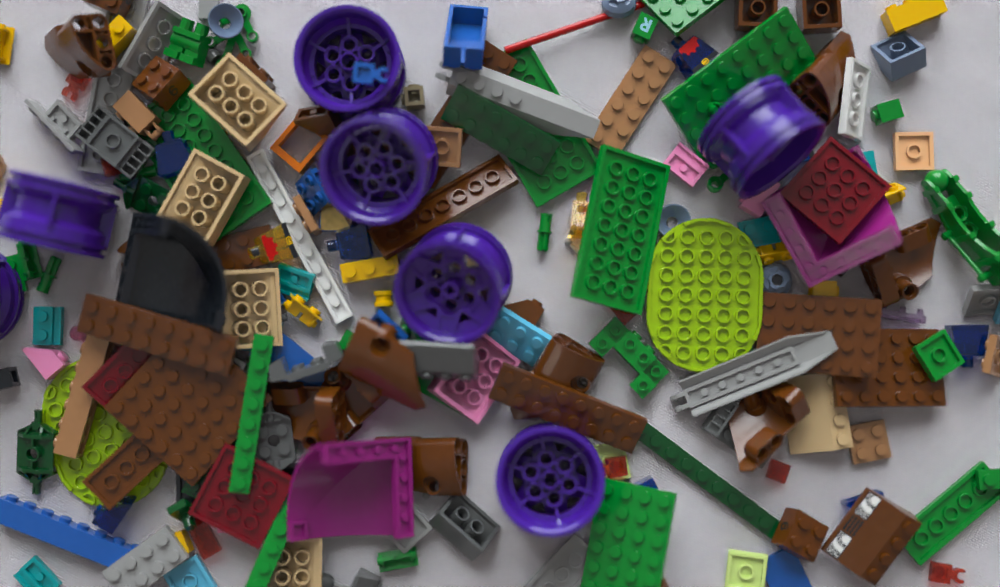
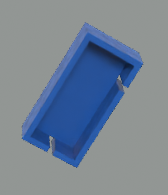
(465, 37)

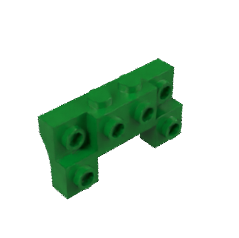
(634, 352)

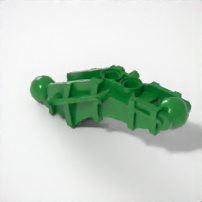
(964, 224)

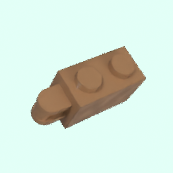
(138, 115)

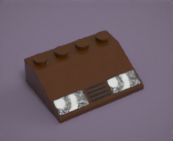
(871, 535)

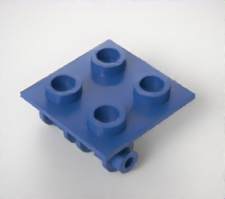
(311, 191)

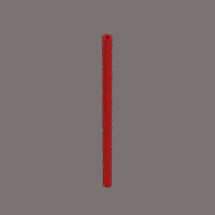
(561, 31)

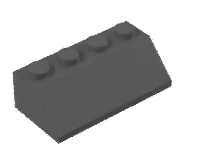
(444, 360)

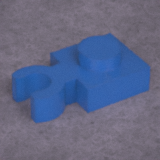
(366, 74)

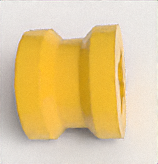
(383, 298)

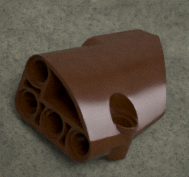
(827, 85)
(315, 411)

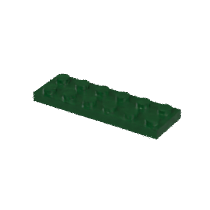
(500, 129)

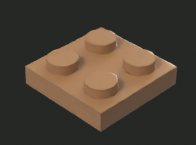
(309, 222)
(991, 363)
(869, 442)

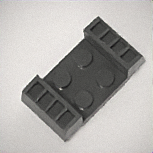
(115, 142)
(280, 370)
(718, 425)

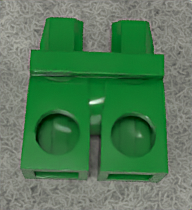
(189, 45)

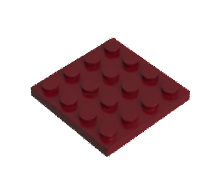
(835, 190)
(115, 373)
(241, 514)

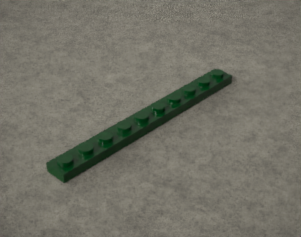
(709, 480)

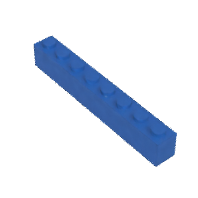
(62, 531)

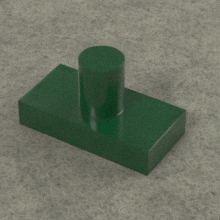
(180, 512)

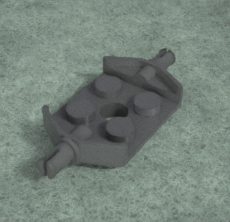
(280, 425)

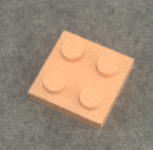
(913, 151)

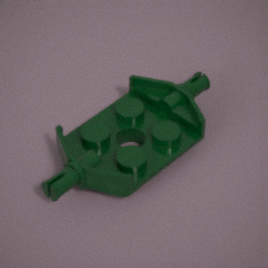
(139, 194)
(40, 438)

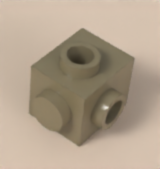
(413, 97)

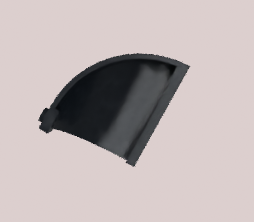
(172, 272)

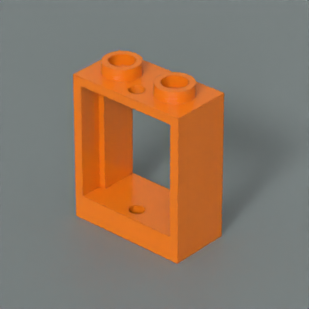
(307, 162)

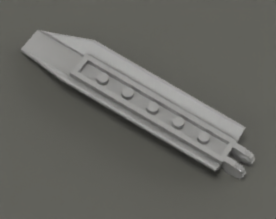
(533, 104)
(754, 371)

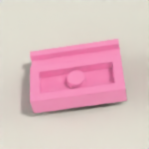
(686, 165)

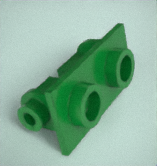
(29, 260)
(397, 560)

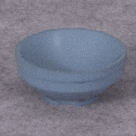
(618, 8)
(230, 13)
(672, 210)
(772, 269)

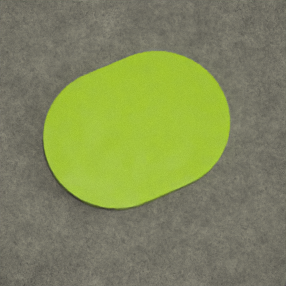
(704, 294)
(104, 439)

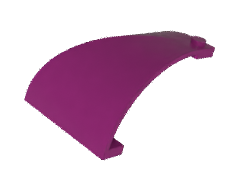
(816, 253)
(352, 490)

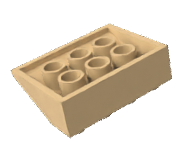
(238, 101)
(205, 195)
(253, 305)
(826, 426)
(299, 565)

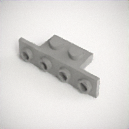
(60, 121)

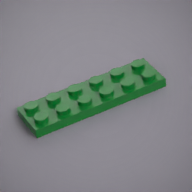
(950, 515)

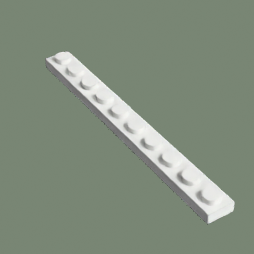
(300, 237)

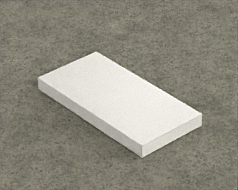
(854, 99)

